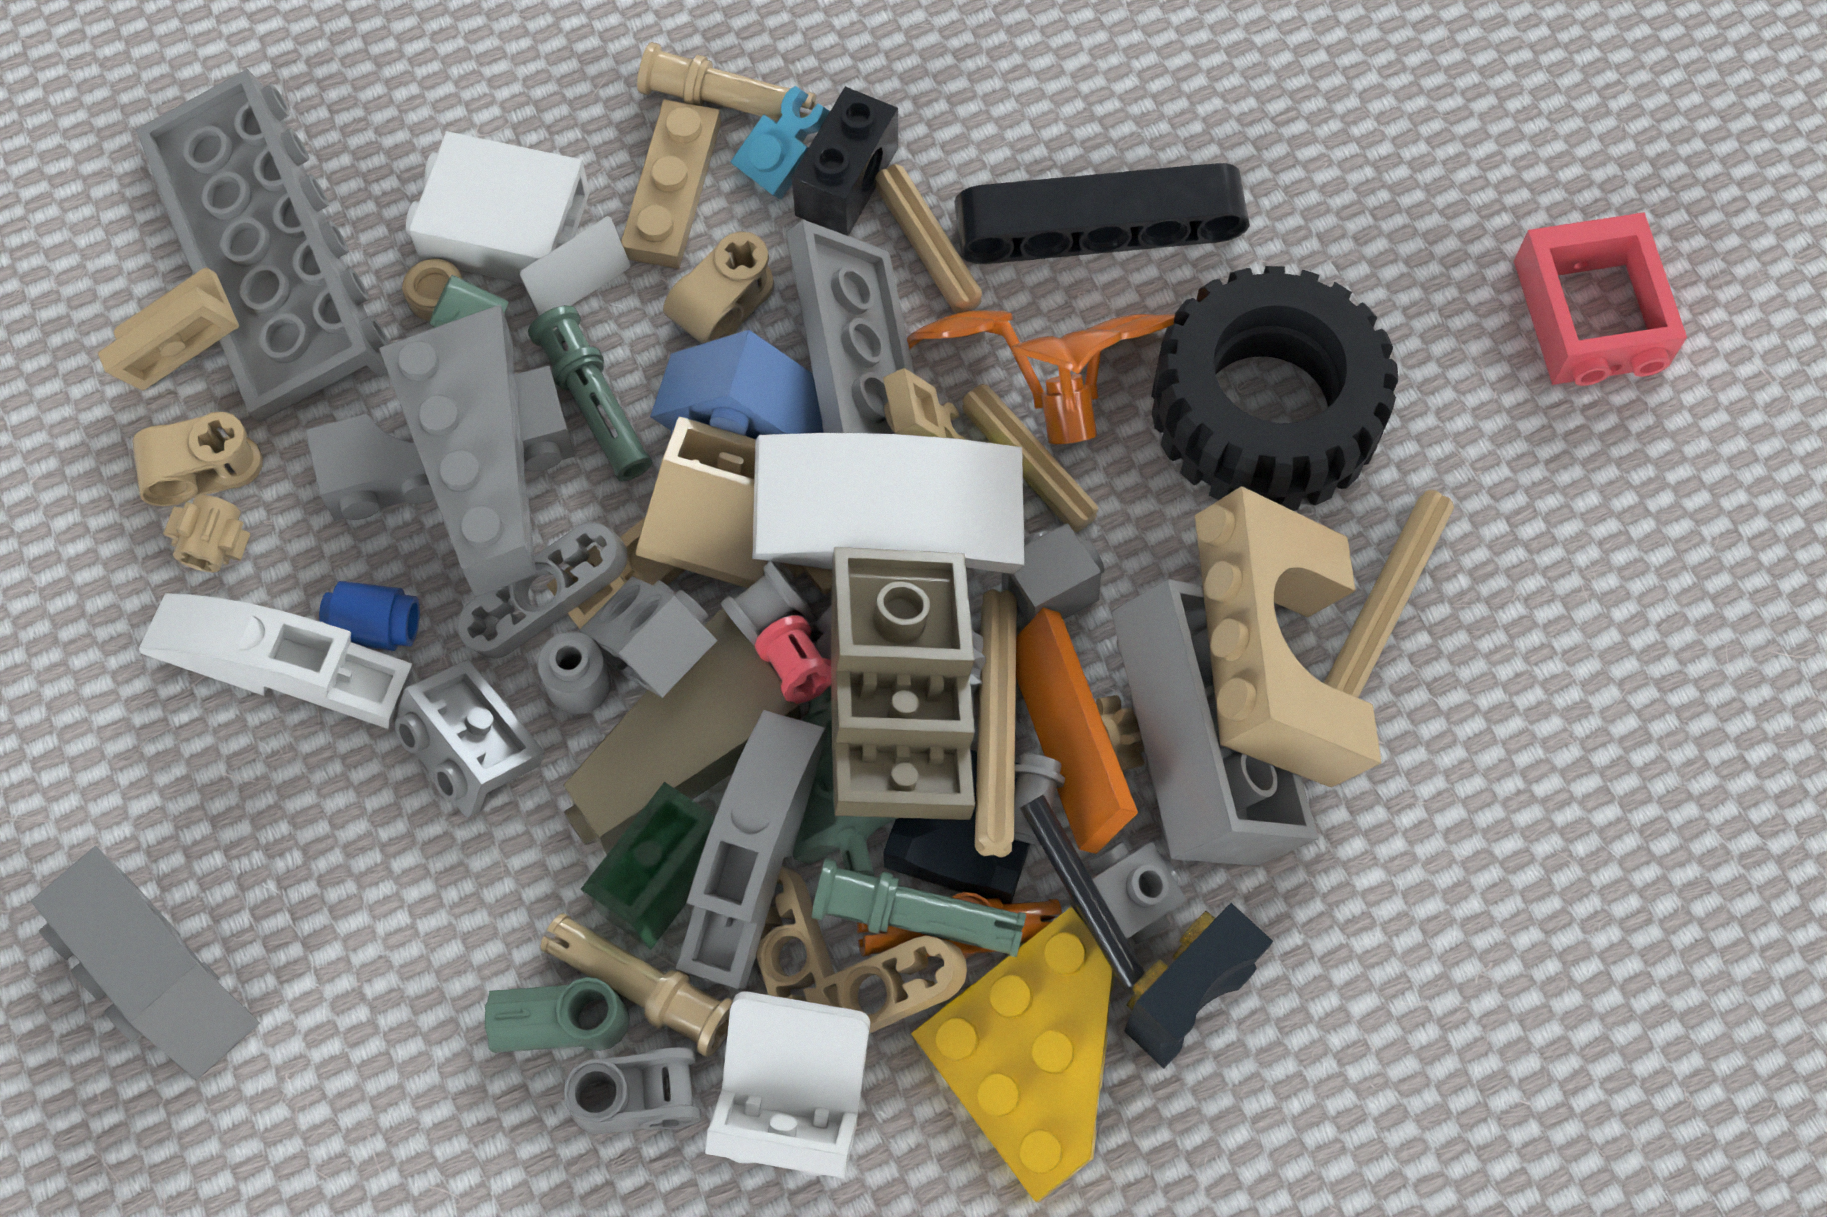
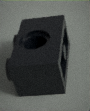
(844, 160)

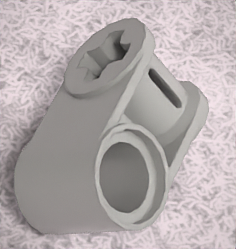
(766, 602)
(639, 1093)

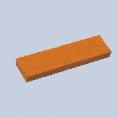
(1072, 732)

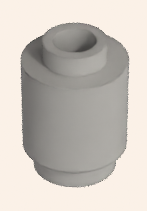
(574, 672)

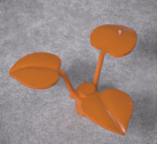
(1067, 400)

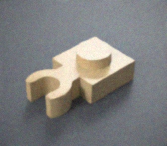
(915, 407)

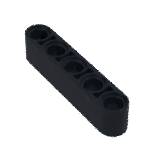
(1101, 213)

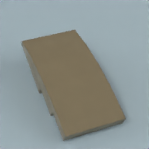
(901, 684)

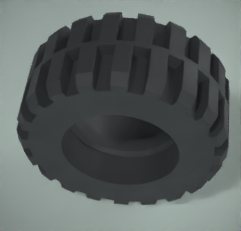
(1288, 321)

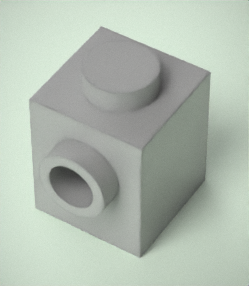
(1056, 574)

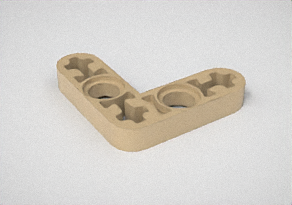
(842, 987)

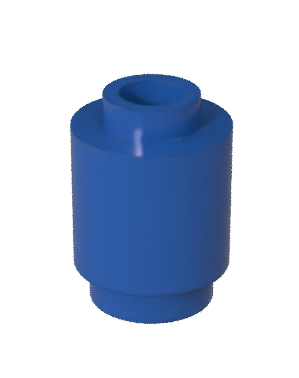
(373, 614)

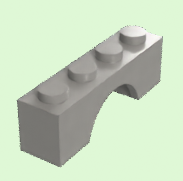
(369, 470)

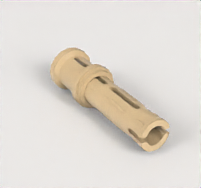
(699, 82)
(665, 997)

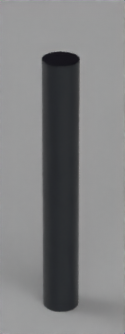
(1083, 891)

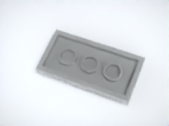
(849, 325)

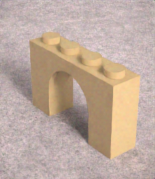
(1263, 695)

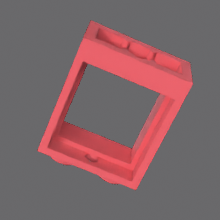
(1590, 247)

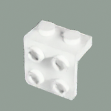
(790, 1084)

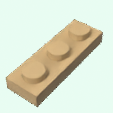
(671, 184)

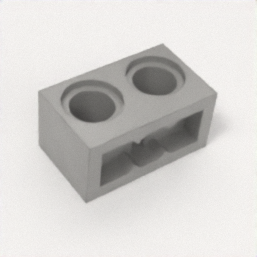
(651, 634)

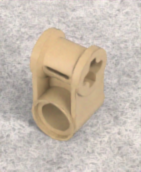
(720, 291)
(191, 457)

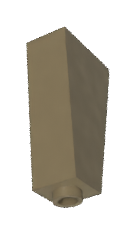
(679, 739)

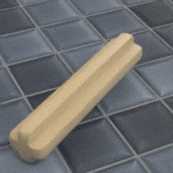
(928, 239)
(1039, 466)

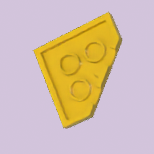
(1031, 1052)

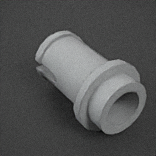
(1035, 777)

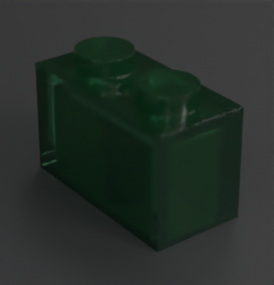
(651, 866)

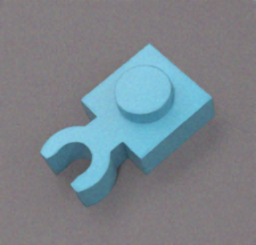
(777, 148)

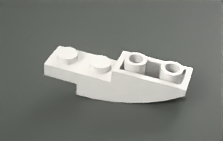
(276, 651)

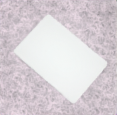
(576, 267)

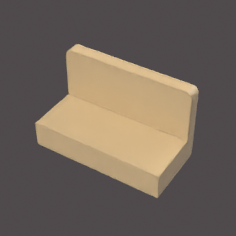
(170, 331)

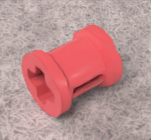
(794, 658)

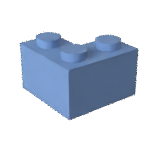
(738, 387)

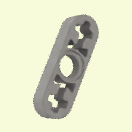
(570, 549)

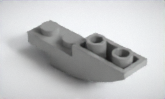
(747, 848)

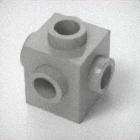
(1136, 888)

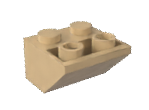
(704, 505)

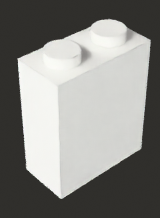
(496, 205)

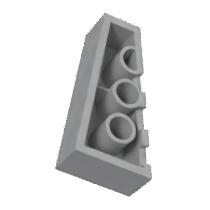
(466, 428)

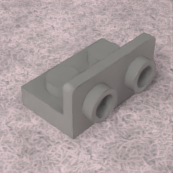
(464, 735)

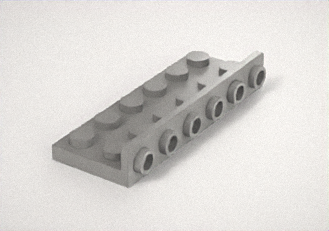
(260, 225)

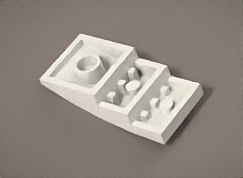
(887, 495)

